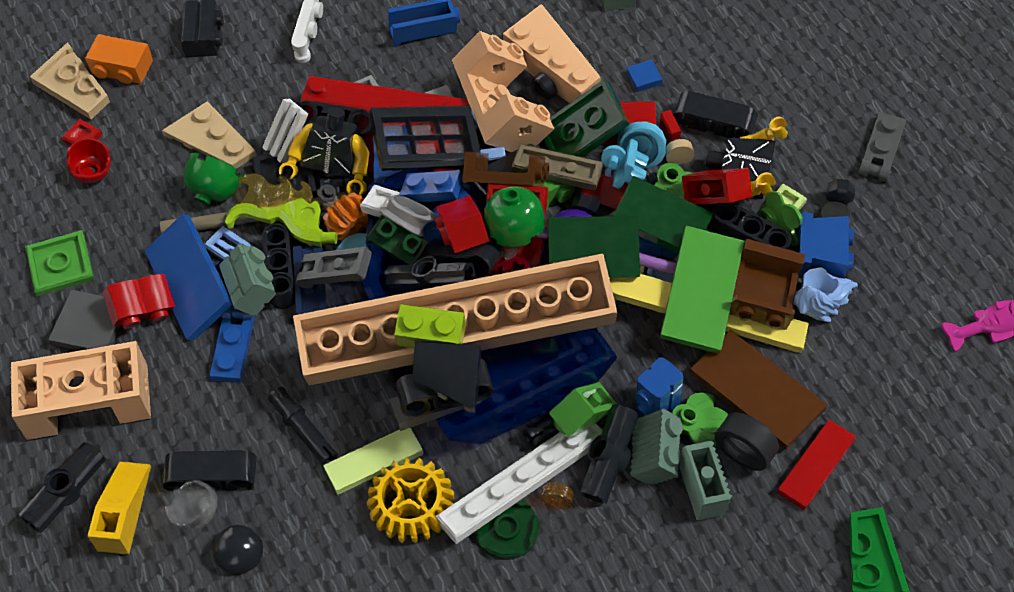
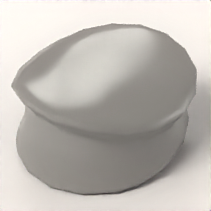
(407, 214)

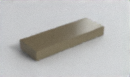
(563, 167)

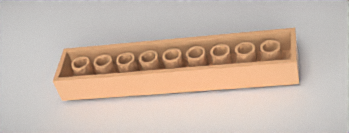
(496, 310)

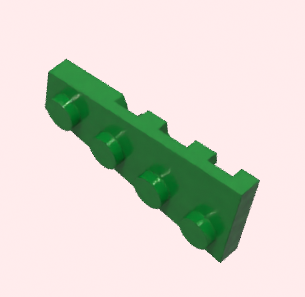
(874, 554)

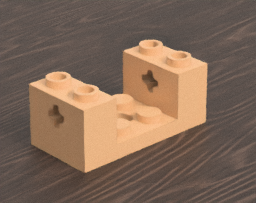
(485, 71)
(112, 378)

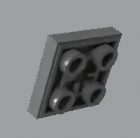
(83, 323)

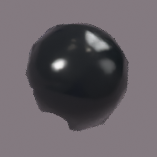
(237, 549)

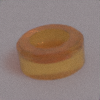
(557, 496)

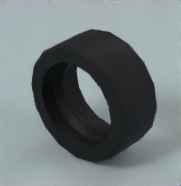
(746, 441)

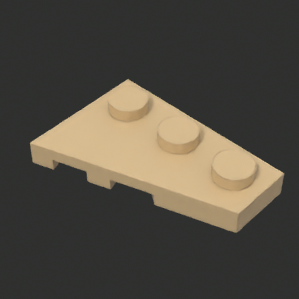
(71, 83)
(211, 135)

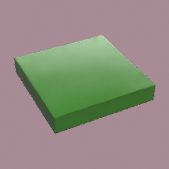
(59, 263)

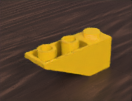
(119, 508)

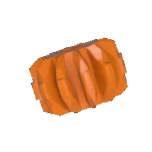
(346, 216)

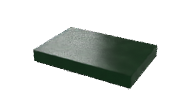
(587, 121)
(661, 214)
(588, 236)

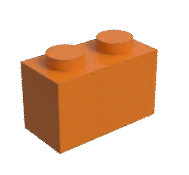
(119, 59)

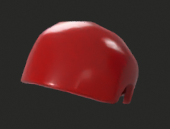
(87, 154)

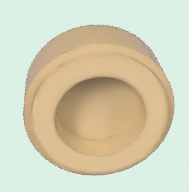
(679, 151)

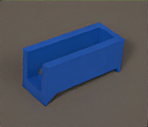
(422, 20)

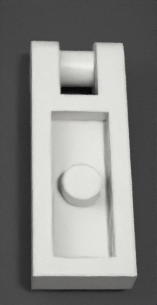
(306, 29)

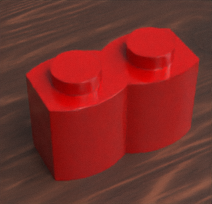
(138, 300)

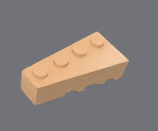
(552, 53)

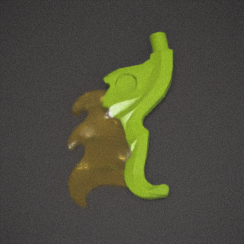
(283, 204)

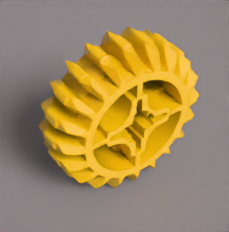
(426, 480)

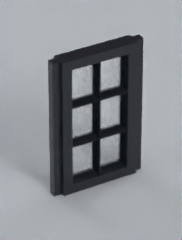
(423, 137)

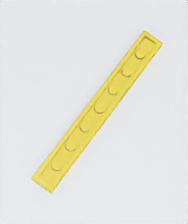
(654, 295)

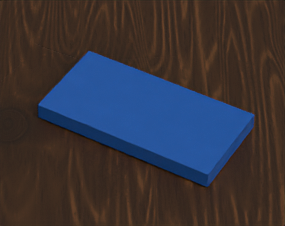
(190, 276)

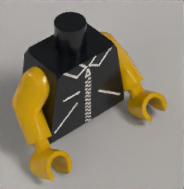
(332, 148)
(752, 152)

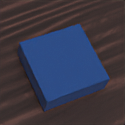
(644, 75)

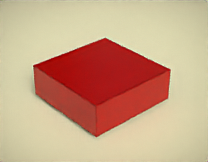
(669, 126)
(79, 131)

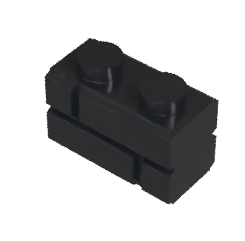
(201, 28)

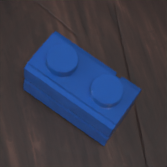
(658, 388)

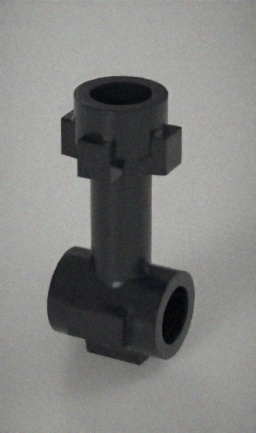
(330, 186)

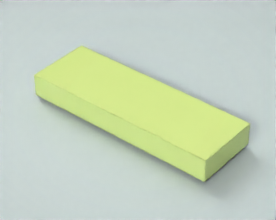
(368, 460)

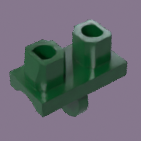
(396, 241)

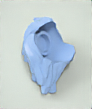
(822, 294)

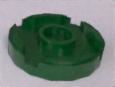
(510, 539)

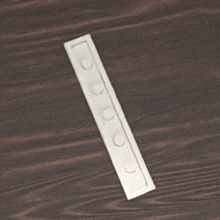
(514, 483)

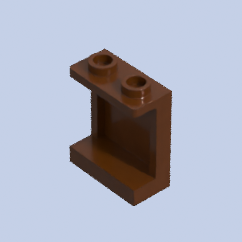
(477, 171)
(766, 284)

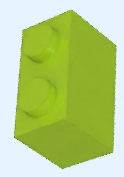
(428, 326)

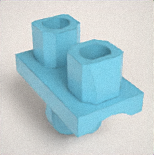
(625, 163)

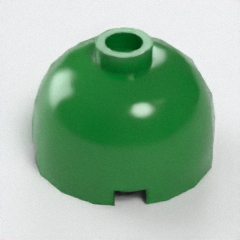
(210, 179)
(514, 216)

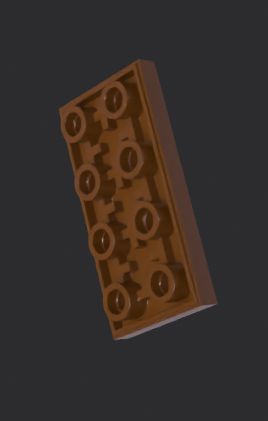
(759, 389)

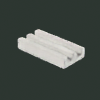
(282, 127)

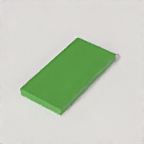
(702, 289)

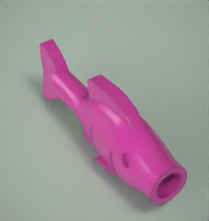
(995, 321)

